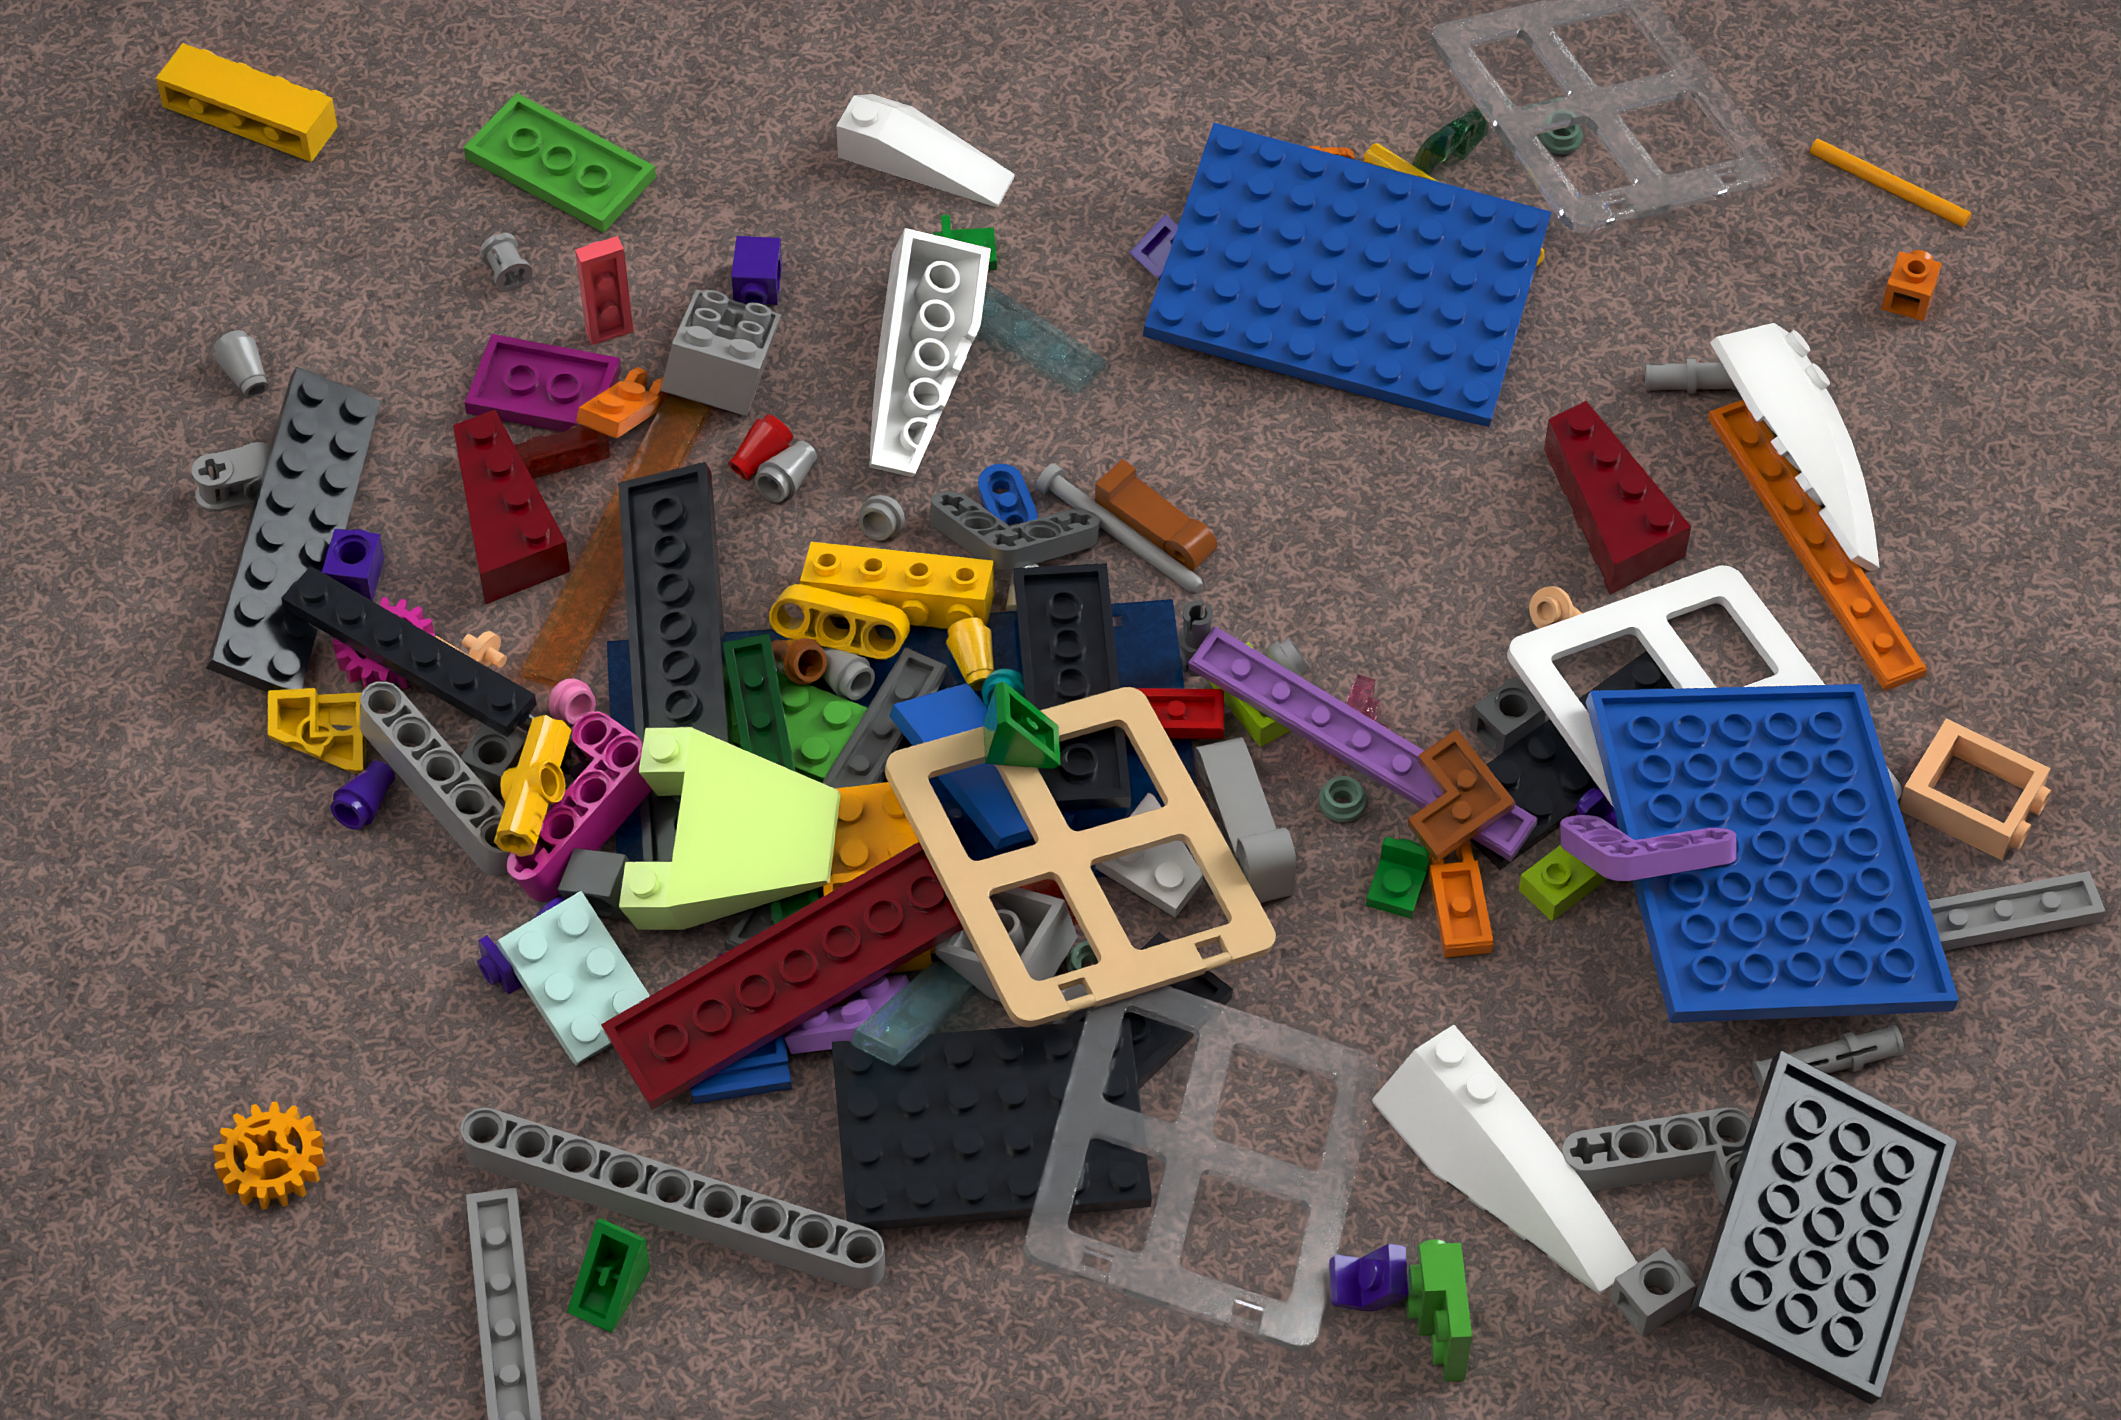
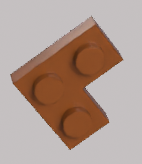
(1469, 799)

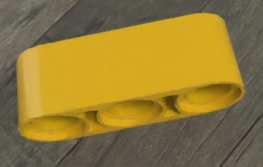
(861, 614)

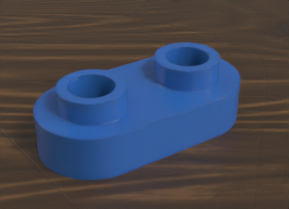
(1010, 506)

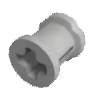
(505, 261)

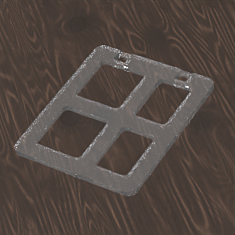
(1600, 110)
(1193, 1151)

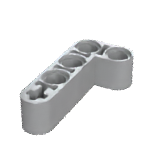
(1245, 818)
(1659, 1160)

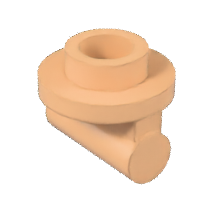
(1551, 606)

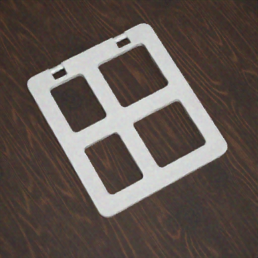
(1646, 618)

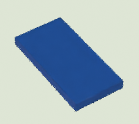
(975, 788)

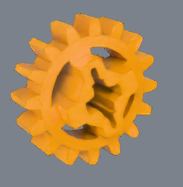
(269, 1155)

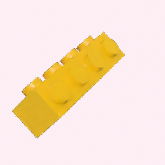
(247, 102)
(924, 586)

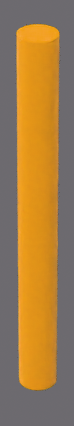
(1890, 183)

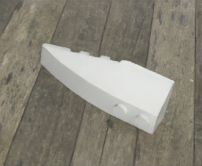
(924, 341)
(1793, 401)
(1498, 1155)

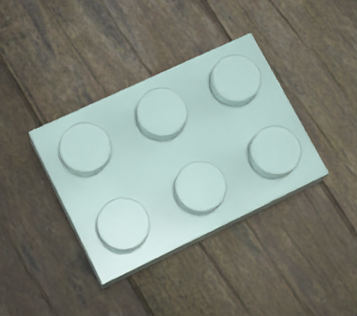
(573, 974)

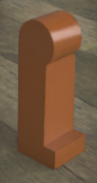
(1154, 517)

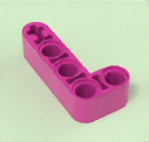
(590, 807)

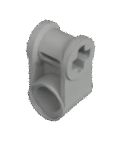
(235, 475)

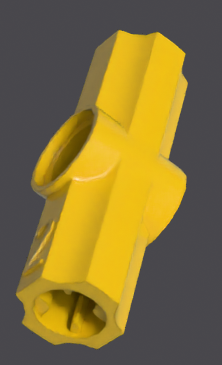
(532, 786)

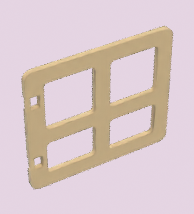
(1067, 860)

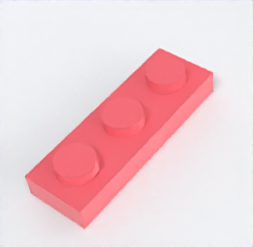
(604, 290)

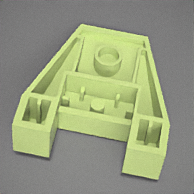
(741, 833)

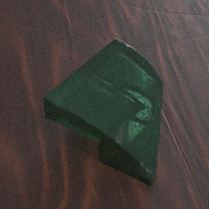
(1455, 138)

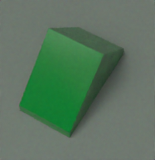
(1019, 732)
(609, 1275)

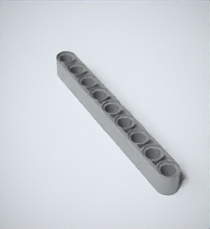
(688, 1215)

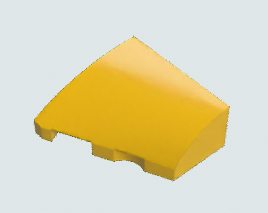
(305, 720)

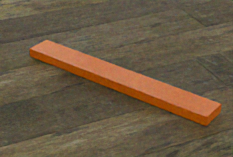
(1834, 574)

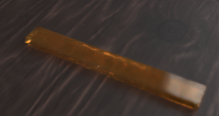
(602, 564)

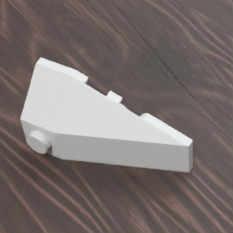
(914, 147)

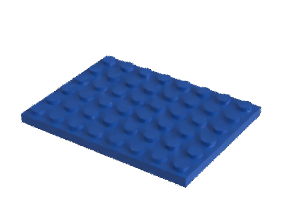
(1348, 275)
(1824, 881)

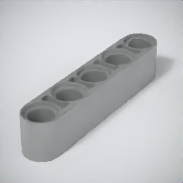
(431, 759)

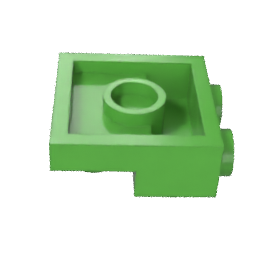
(1441, 1305)

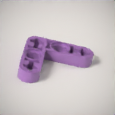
(1626, 859)

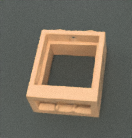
(1965, 822)

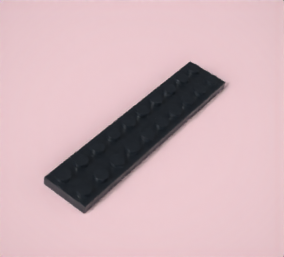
(673, 622)

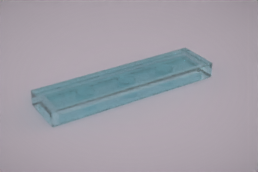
(1038, 341)
(913, 1013)

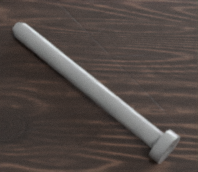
(1053, 481)

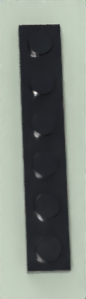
(408, 651)

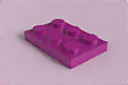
(538, 382)

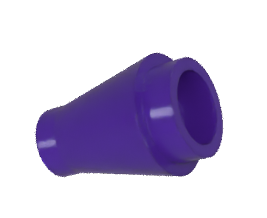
(362, 796)

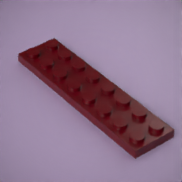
(783, 976)

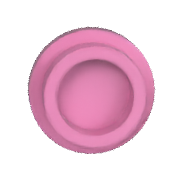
(571, 701)

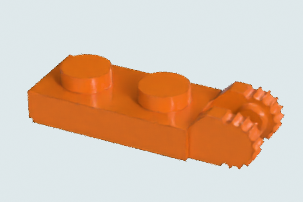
(622, 405)
(1460, 905)

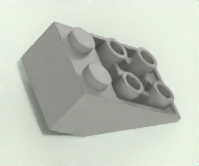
(720, 351)

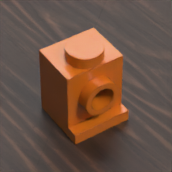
(1914, 276)

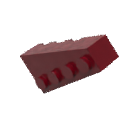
(1613, 499)
(508, 517)

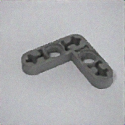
(1013, 545)

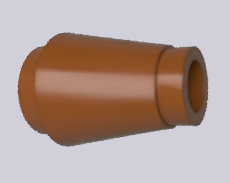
(799, 659)

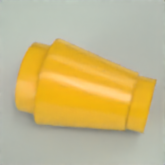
(972, 650)

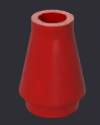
(761, 443)

